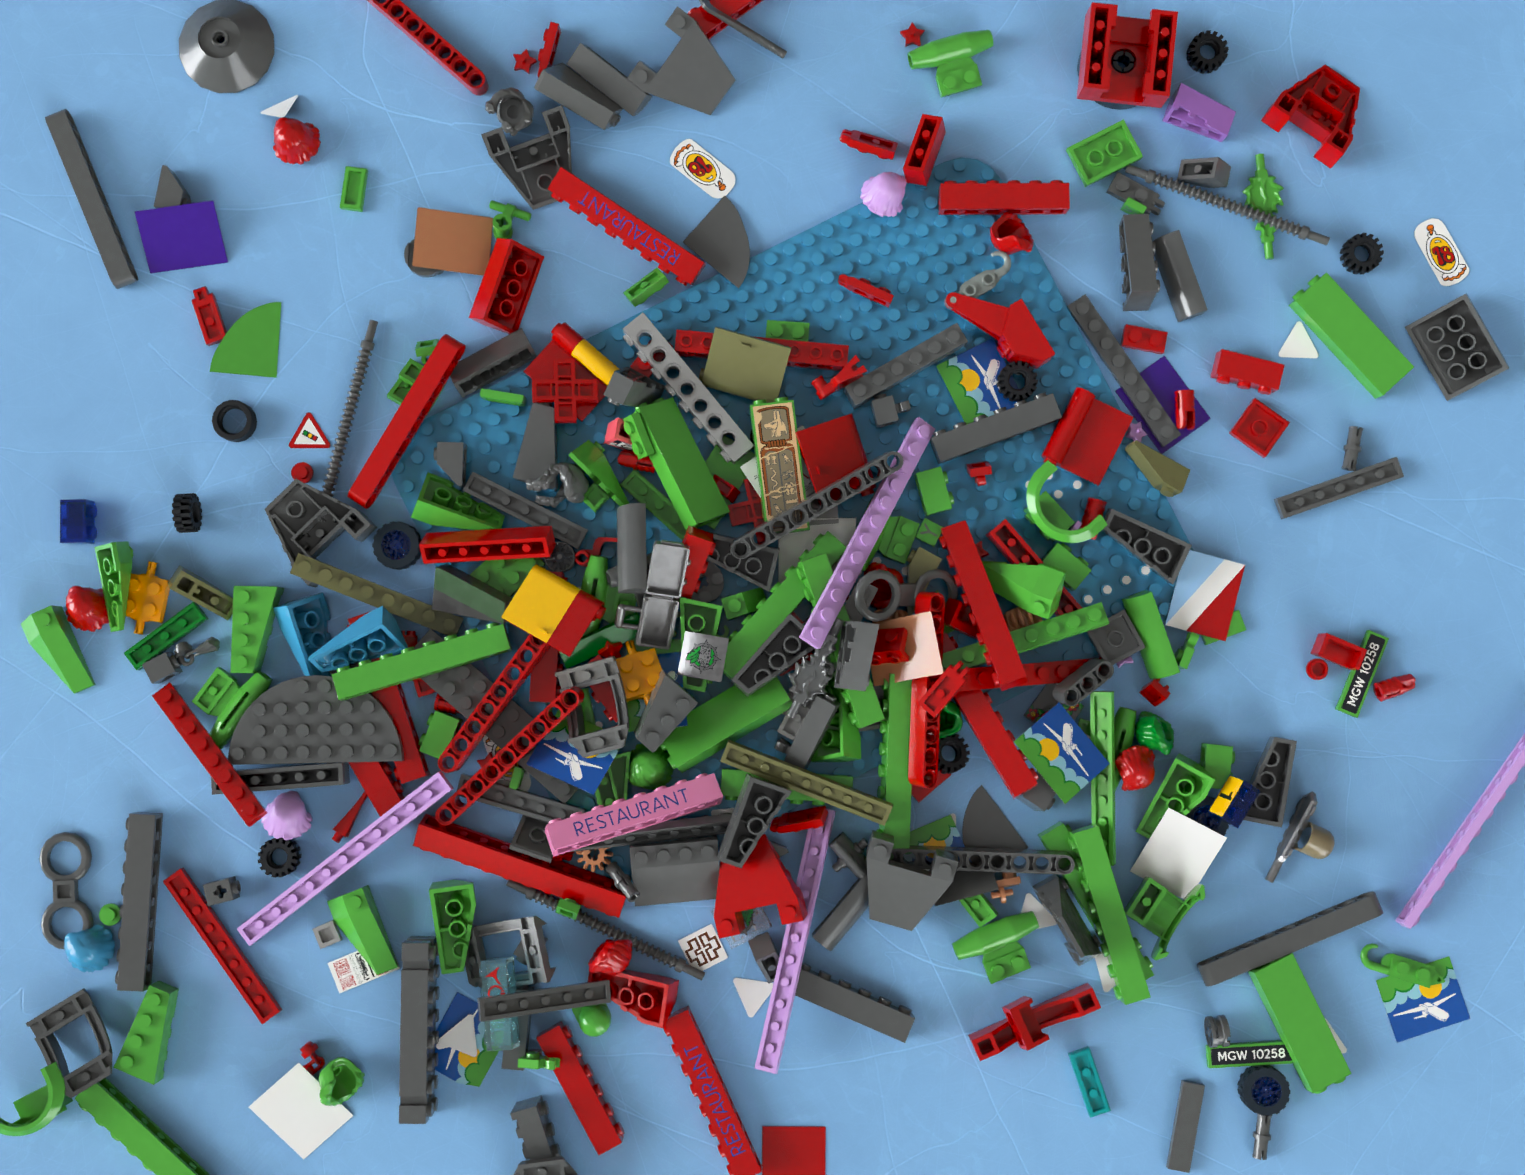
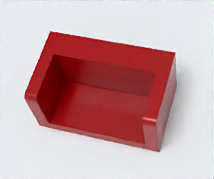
(957, 618)
(1338, 651)
(1024, 1023)

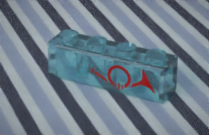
(499, 979)

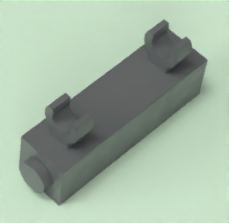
(811, 731)
(510, 1057)

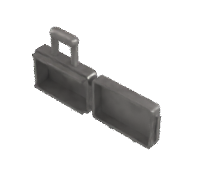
(661, 597)

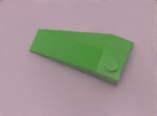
(596, 466)
(448, 507)
(115, 573)
(1028, 586)
(56, 644)
(842, 738)
(1181, 791)
(453, 915)
(362, 925)

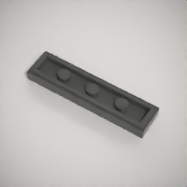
(1185, 1126)

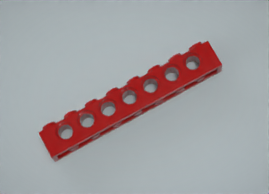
(802, 353)

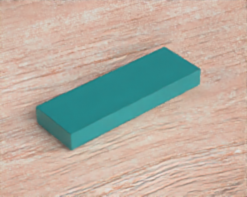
(1089, 1081)

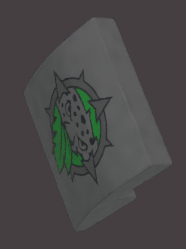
(703, 656)

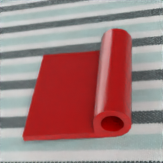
(1087, 436)
(833, 452)

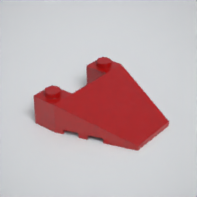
(1322, 108)
(757, 884)

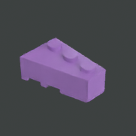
(1198, 113)

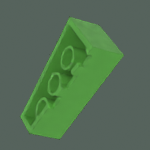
(148, 1037)

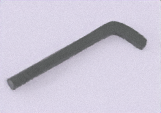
(743, 29)

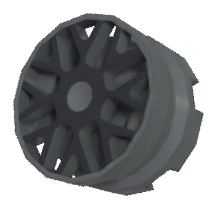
(562, 558)
(1217, 1031)

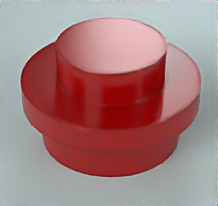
(302, 472)
(1317, 669)

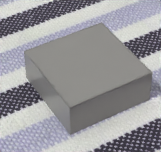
(327, 934)

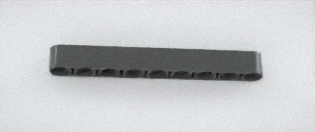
(91, 199)
(826, 504)
(987, 854)
(1290, 938)

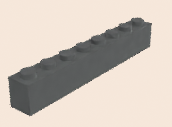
(139, 901)

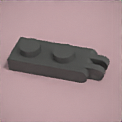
(1124, 187)

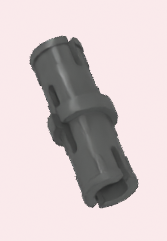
(1352, 448)
(622, 881)
(1261, 1137)

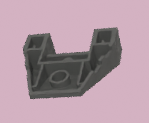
(693, 71)
(534, 162)
(312, 520)
(902, 892)
(1054, 897)

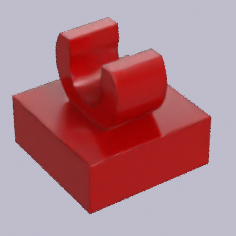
(978, 471)
(1155, 692)

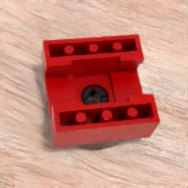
(1139, 44)

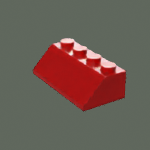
(506, 286)

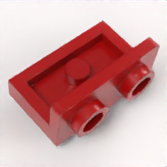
(890, 646)

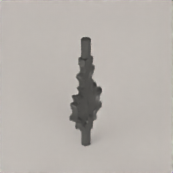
(811, 675)

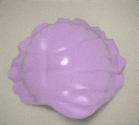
(884, 193)
(287, 816)

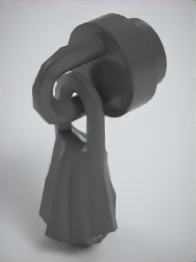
(185, 650)

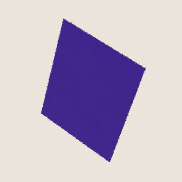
(181, 236)
(1163, 383)

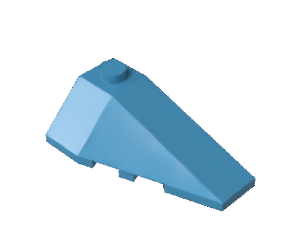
(305, 628)
(365, 639)

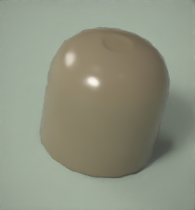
(1319, 844)

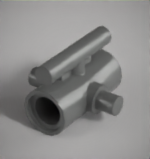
(850, 855)

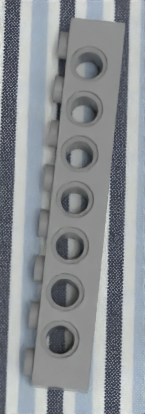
(641, 327)

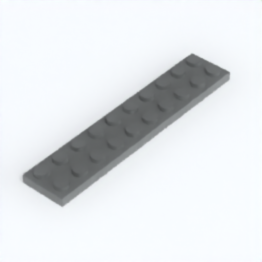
(464, 690)

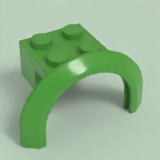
(1050, 517)
(1160, 911)
(39, 1106)

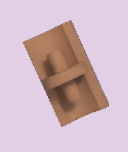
(1008, 880)

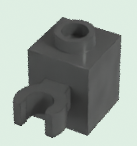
(886, 411)

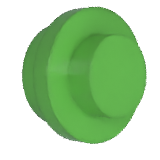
(110, 914)

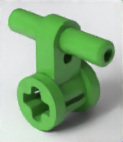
(503, 222)

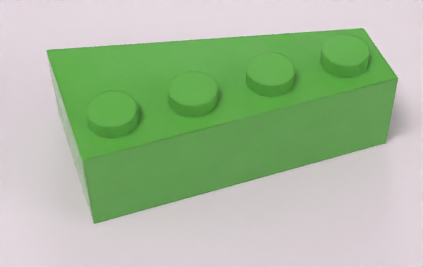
(698, 618)
(252, 625)

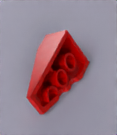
(642, 994)

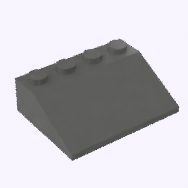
(1457, 347)
(675, 870)

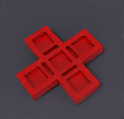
(564, 391)
(748, 511)

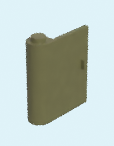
(745, 365)

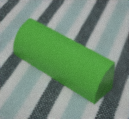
(1148, 623)

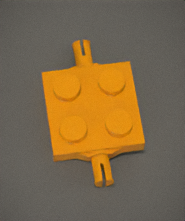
(147, 598)
(639, 672)

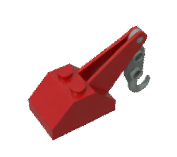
(1012, 327)

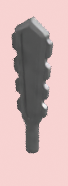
(1291, 836)

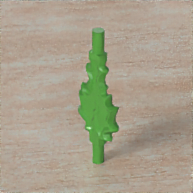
(1264, 195)

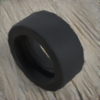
(221, 410)

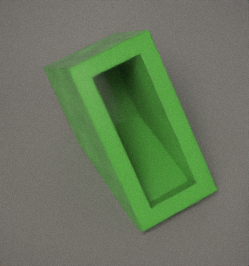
(742, 603)

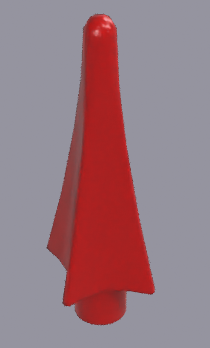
(345, 825)

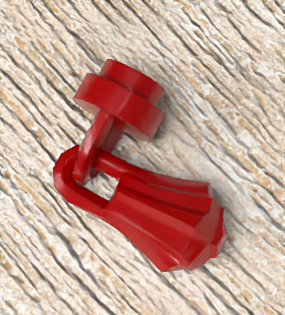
(309, 1050)

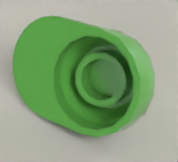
(593, 1019)

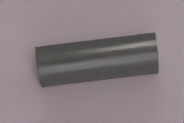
(608, 79)
(1179, 276)
(492, 362)
(631, 548)
(843, 915)

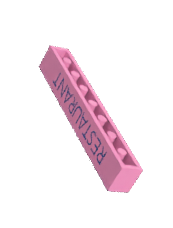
(633, 814)

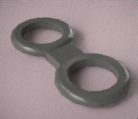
(902, 593)
(64, 886)

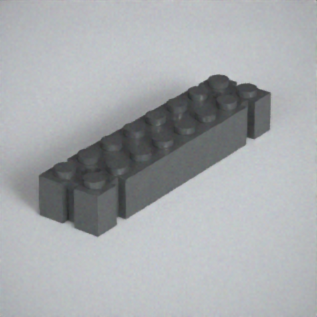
(418, 1030)

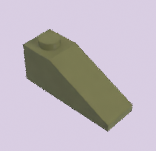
(1159, 470)
(919, 563)
(201, 592)

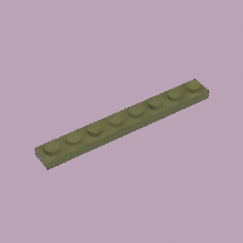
(375, 595)
(806, 782)

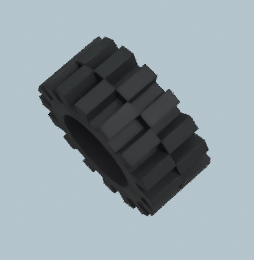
(1212, 41)
(1372, 248)
(1026, 372)
(187, 513)
(960, 754)
(266, 857)

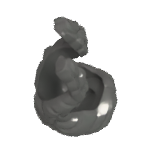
(511, 110)
(573, 486)

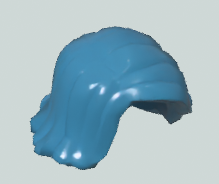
(90, 948)

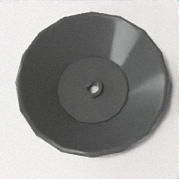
(239, 59)

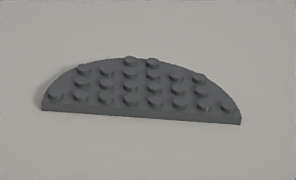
(309, 724)

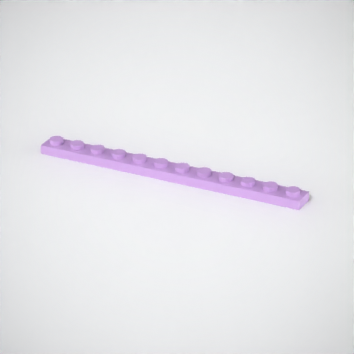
(866, 536)
(1460, 841)
(345, 858)
(793, 950)

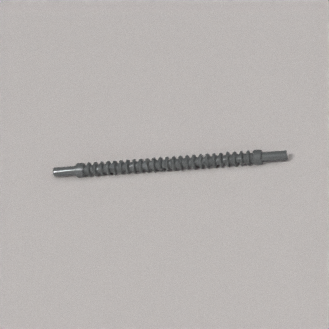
(1302, 232)
(367, 345)
(679, 964)

